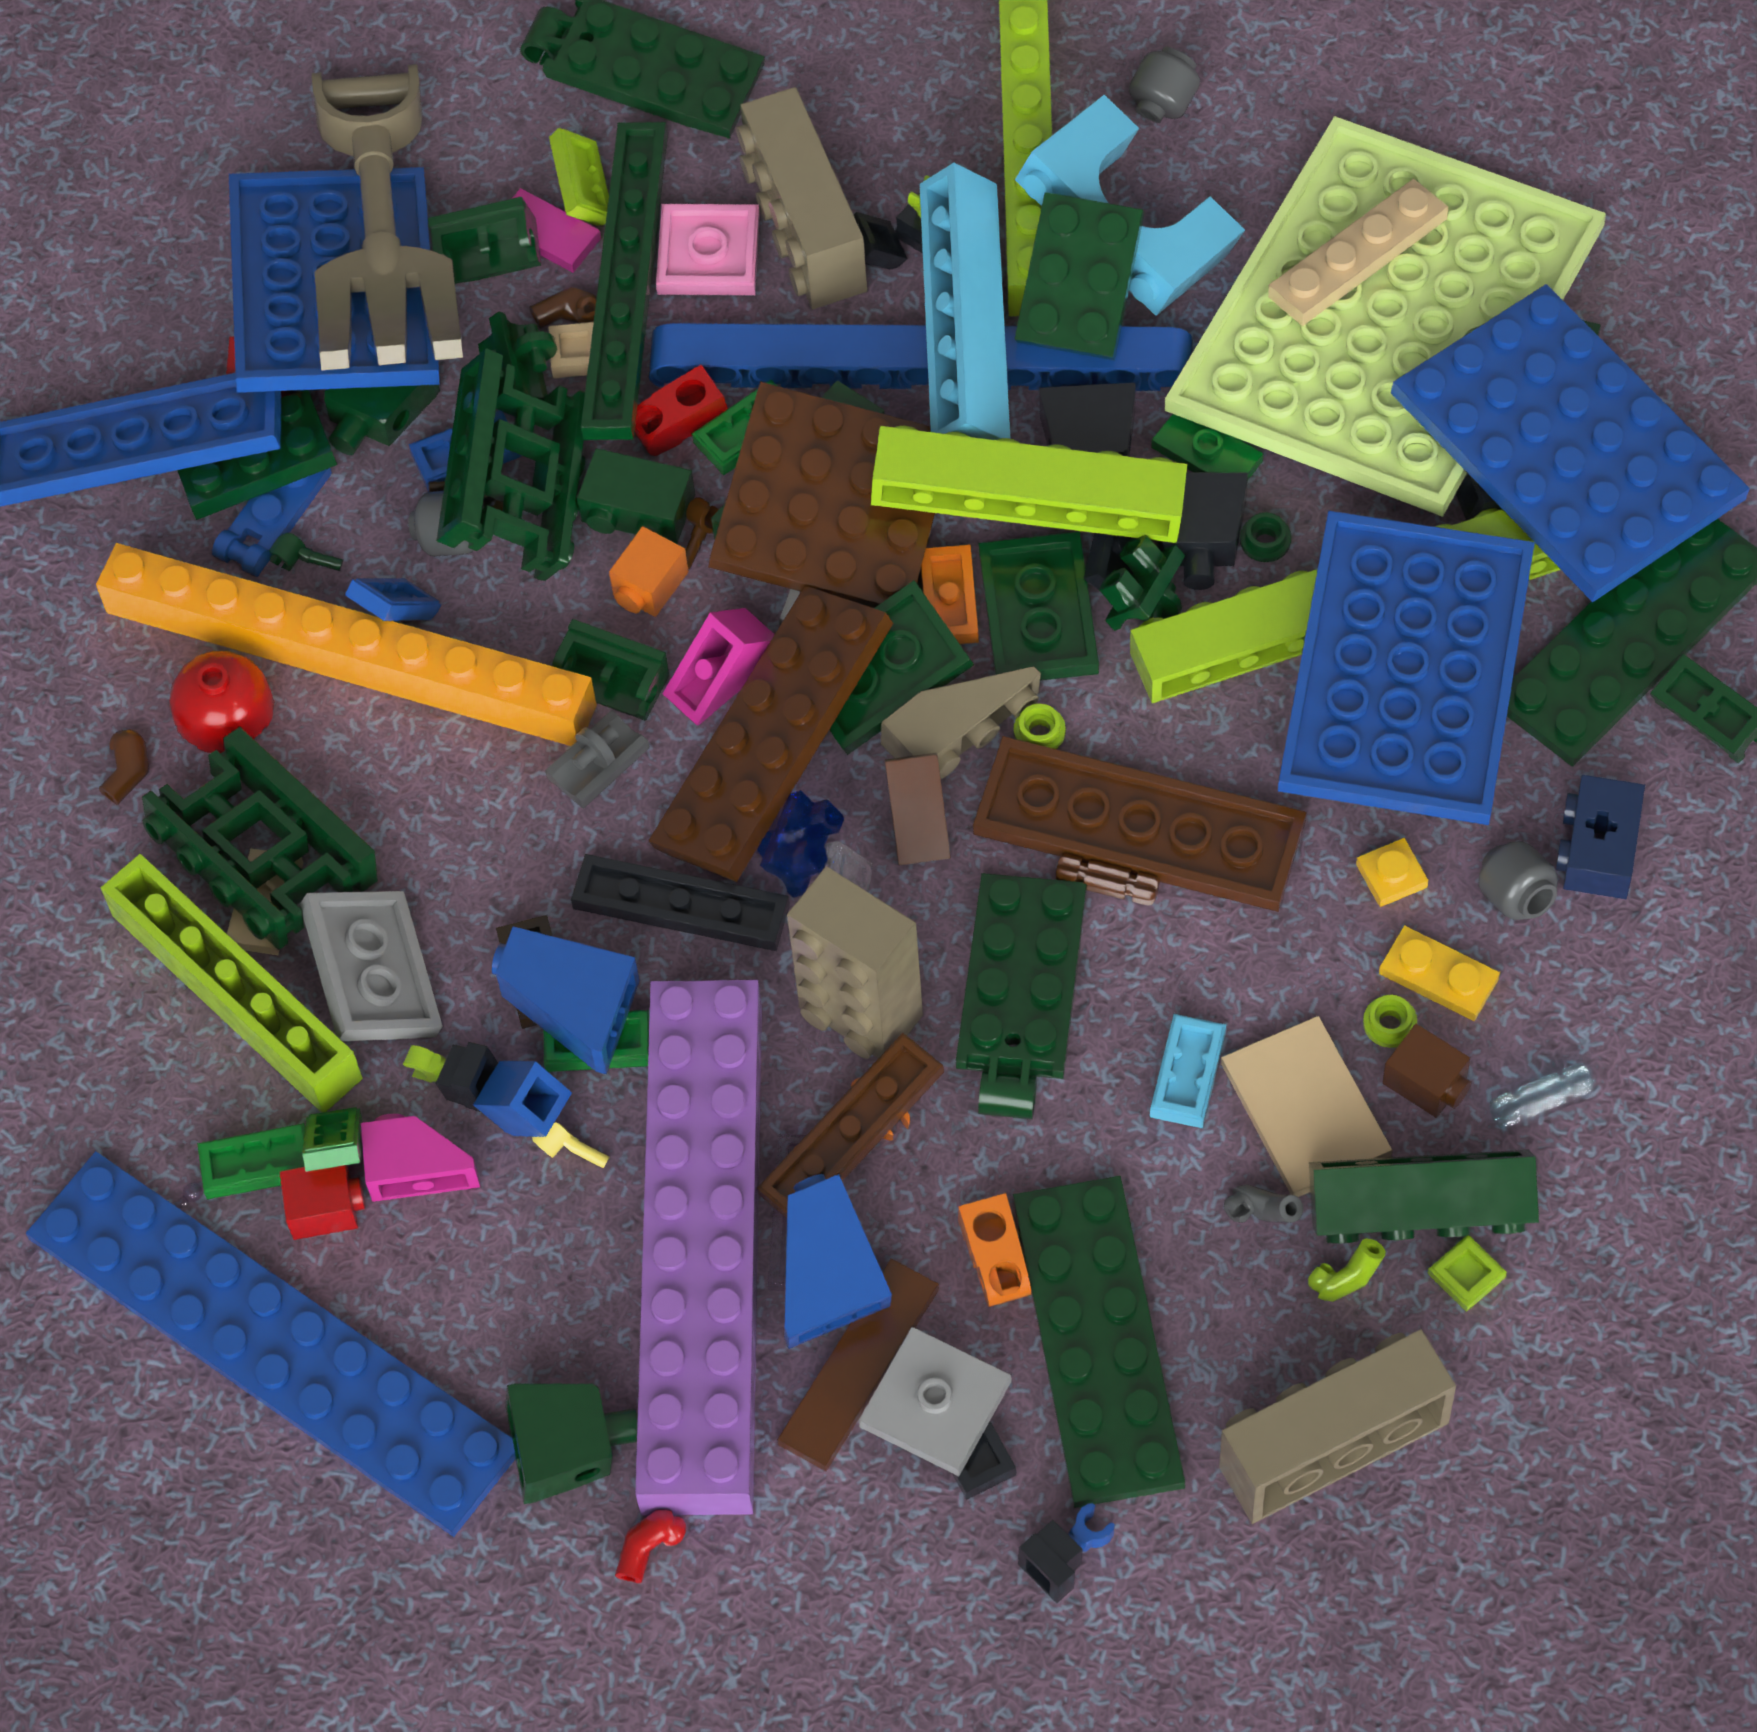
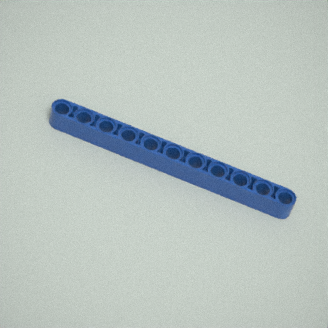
(895, 356)

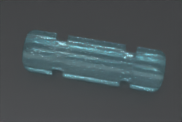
(1541, 1095)

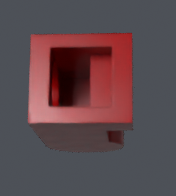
(678, 411)

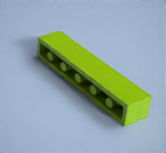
(1028, 483)
(232, 983)

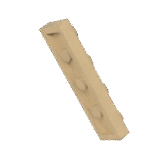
(1358, 252)

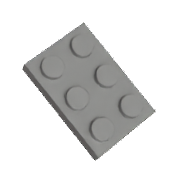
(370, 965)

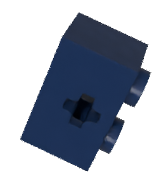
(1606, 863)

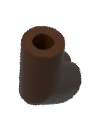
(567, 304)
(131, 765)

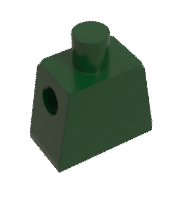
(374, 413)
(563, 1436)

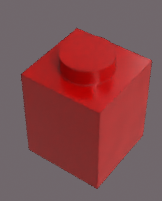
(321, 1201)

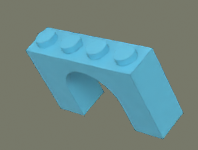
(1167, 257)

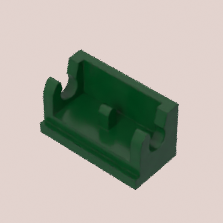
(487, 239)
(622, 671)
(1708, 706)

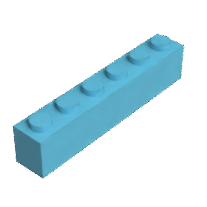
(964, 305)

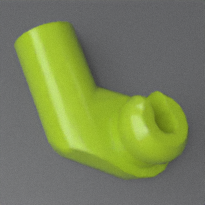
(1354, 1276)

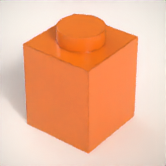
(648, 572)

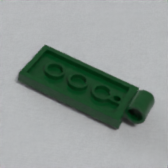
(645, 64)
(1020, 988)

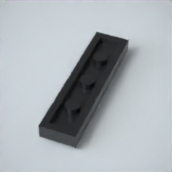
(680, 902)

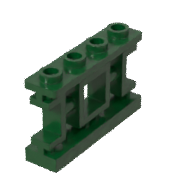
(477, 463)
(286, 810)

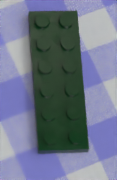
(1630, 641)
(1098, 1342)

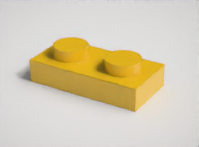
(1439, 973)

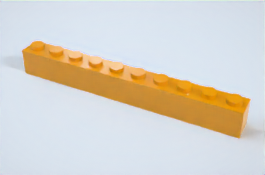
(347, 644)

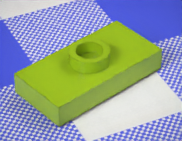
(580, 176)

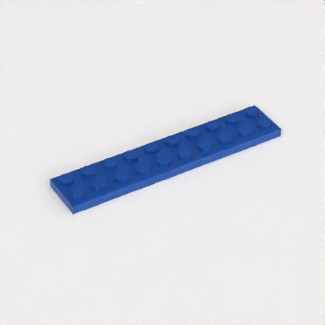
(275, 1343)

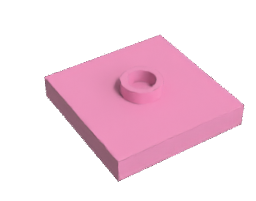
(708, 249)

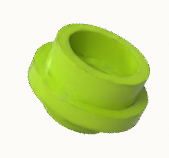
(1040, 715)
(1388, 1006)

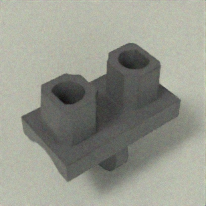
(596, 759)

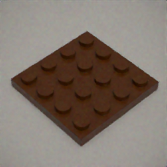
(805, 507)

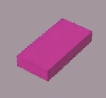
(560, 236)

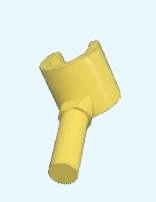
(560, 1136)

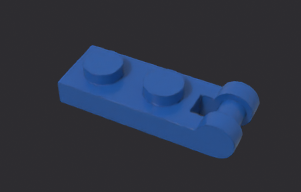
(266, 519)

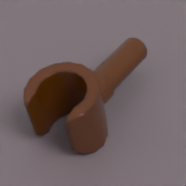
(699, 514)

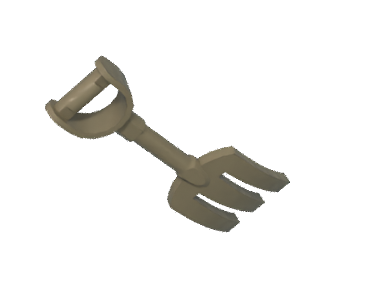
(382, 265)

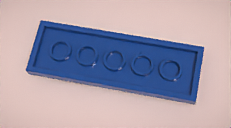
(135, 437)

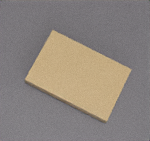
(1304, 1102)

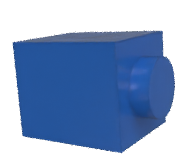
(522, 1098)

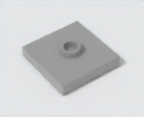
(935, 1401)

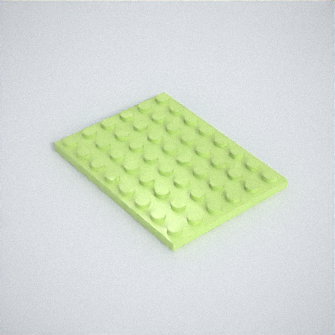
(1328, 384)

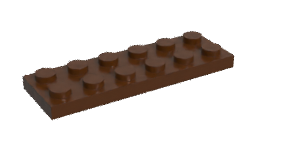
(771, 732)
(1140, 822)

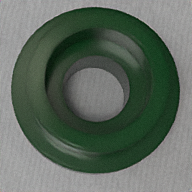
(1267, 524)

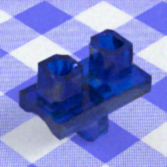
(797, 844)

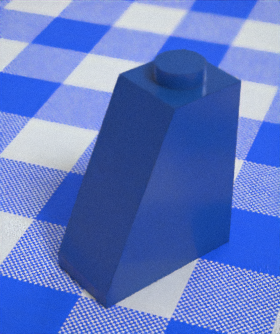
(569, 991)
(828, 1263)

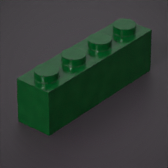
(1423, 1194)

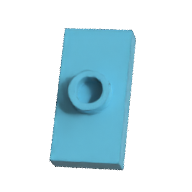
(1188, 1071)

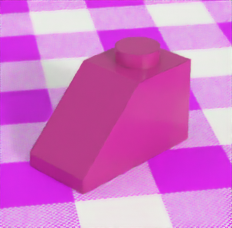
(717, 662)
(412, 1159)

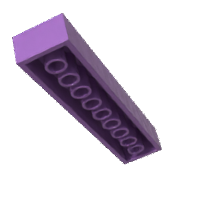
(700, 1249)

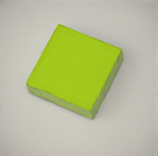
(1467, 1272)

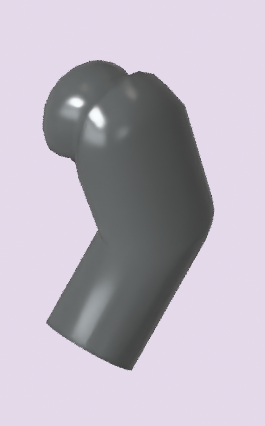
(1263, 1205)

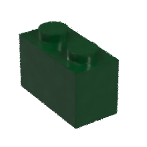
(634, 493)

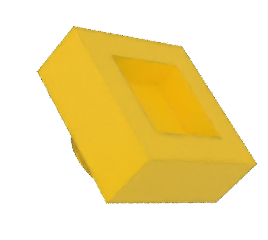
(1392, 872)

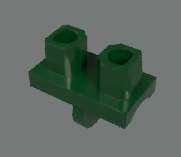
(523, 348)
(1146, 591)

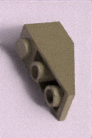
(958, 716)

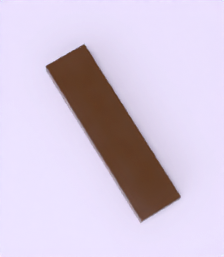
(856, 1120)
(856, 1369)

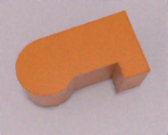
(995, 1249)

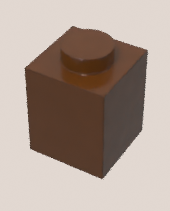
(1428, 1071)

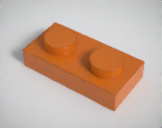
(950, 589)

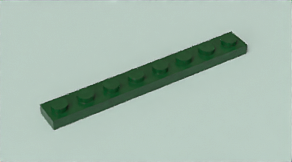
(624, 282)

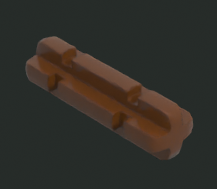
(1108, 879)

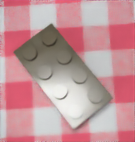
(802, 199)
(855, 964)
(1335, 1424)

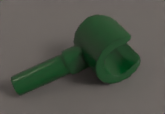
(291, 548)

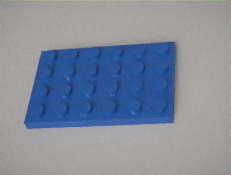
(282, 234)
(1569, 442)
(1407, 668)

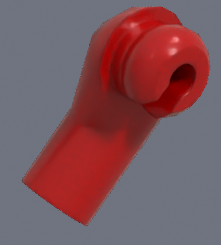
(643, 1537)

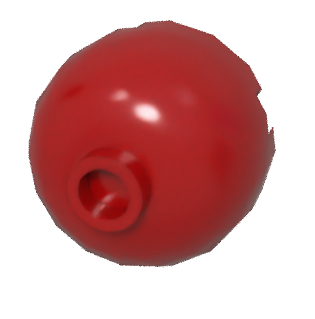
(217, 696)

